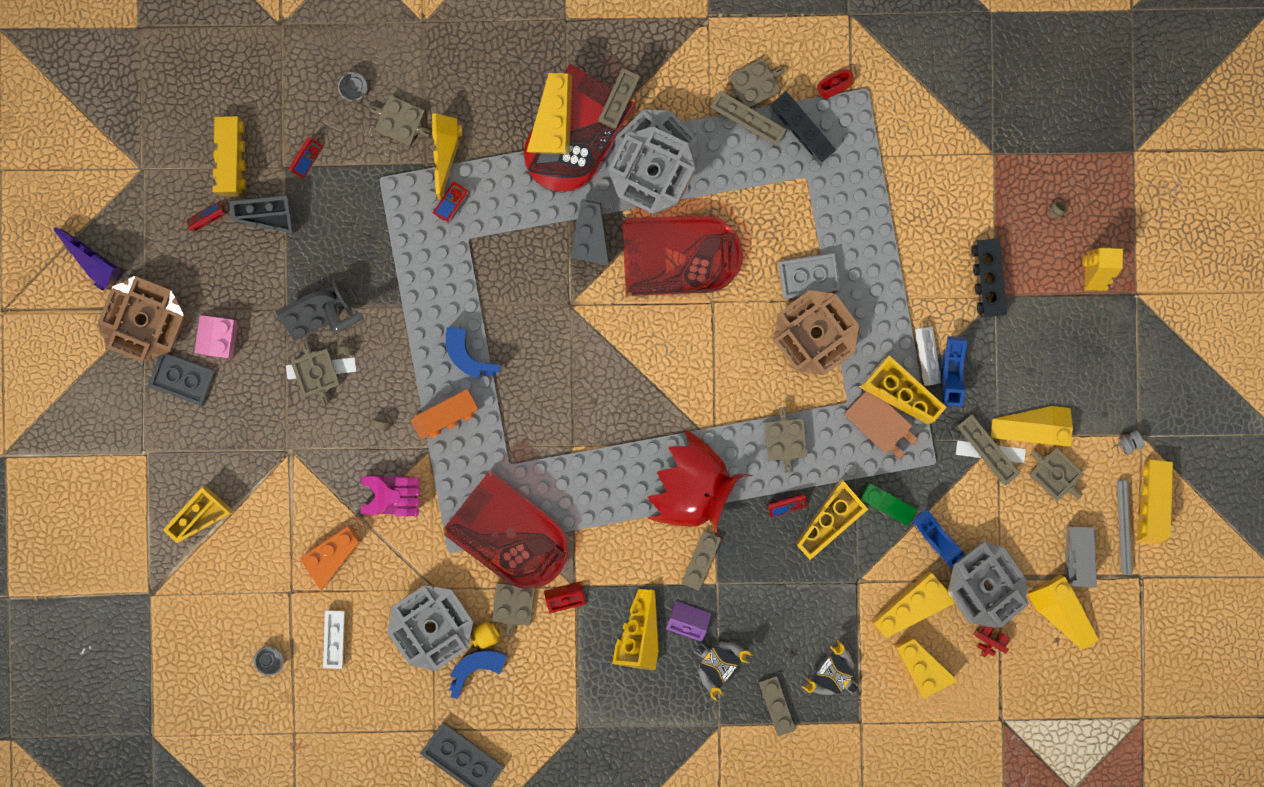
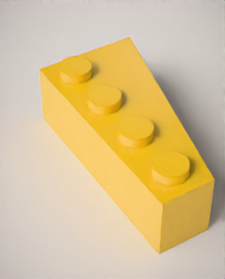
(553, 118)
(229, 156)
(899, 388)
(1156, 502)
(832, 518)
(915, 604)

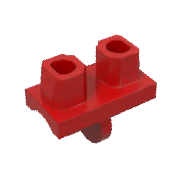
(1000, 643)

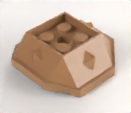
(121, 315)
(795, 329)

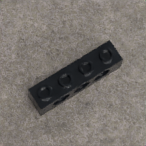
(802, 128)
(995, 268)

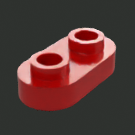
(835, 83)

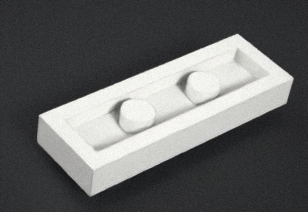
(928, 356)
(334, 639)

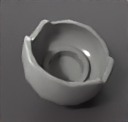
(352, 86)
(268, 661)

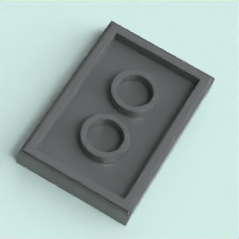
(182, 378)

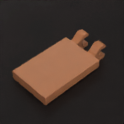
(880, 423)

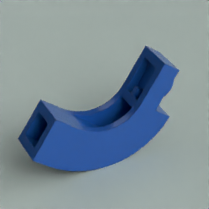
(460, 357)
(952, 371)
(937, 538)
(479, 659)

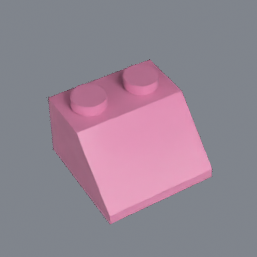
(216, 336)

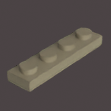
(748, 118)
(988, 449)

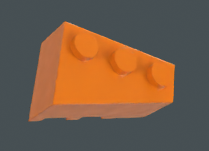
(444, 415)
(330, 555)

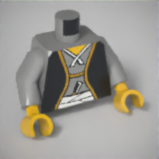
(718, 664)
(833, 673)

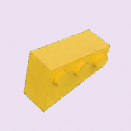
(1101, 267)
(199, 513)
(923, 669)

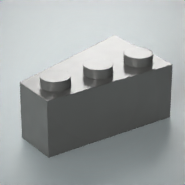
(267, 212)
(590, 236)

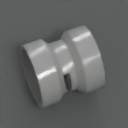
(1131, 442)

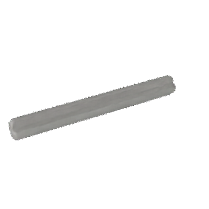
(1124, 527)

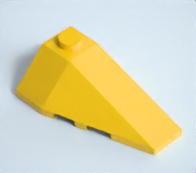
(446, 139)
(1044, 426)
(1061, 607)
(640, 638)

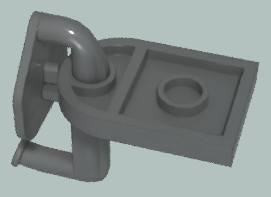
(316, 311)

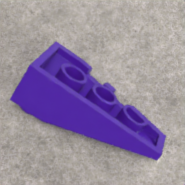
(96, 266)

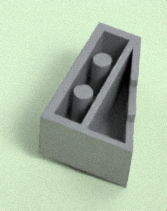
(1080, 556)

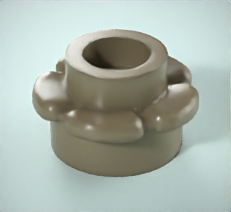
(1057, 209)
(345, 350)

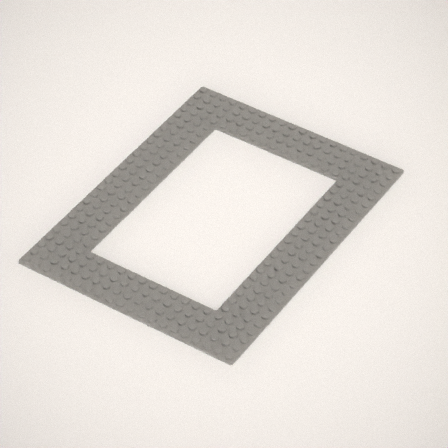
(615, 480)

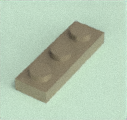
(618, 99)
(701, 560)
(777, 705)

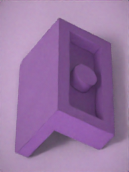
(688, 621)

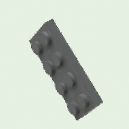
(461, 758)

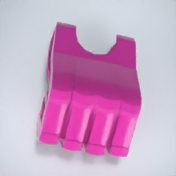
(392, 495)

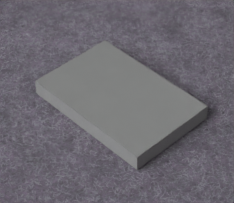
(809, 273)

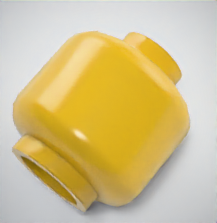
(485, 635)

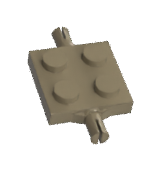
(755, 83)
(400, 120)
(315, 373)
(785, 439)
(1056, 474)
(512, 606)

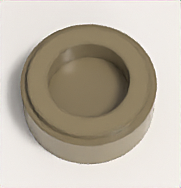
(380, 424)

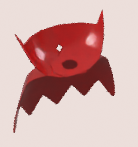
(697, 473)

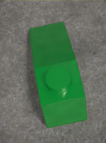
(887, 504)

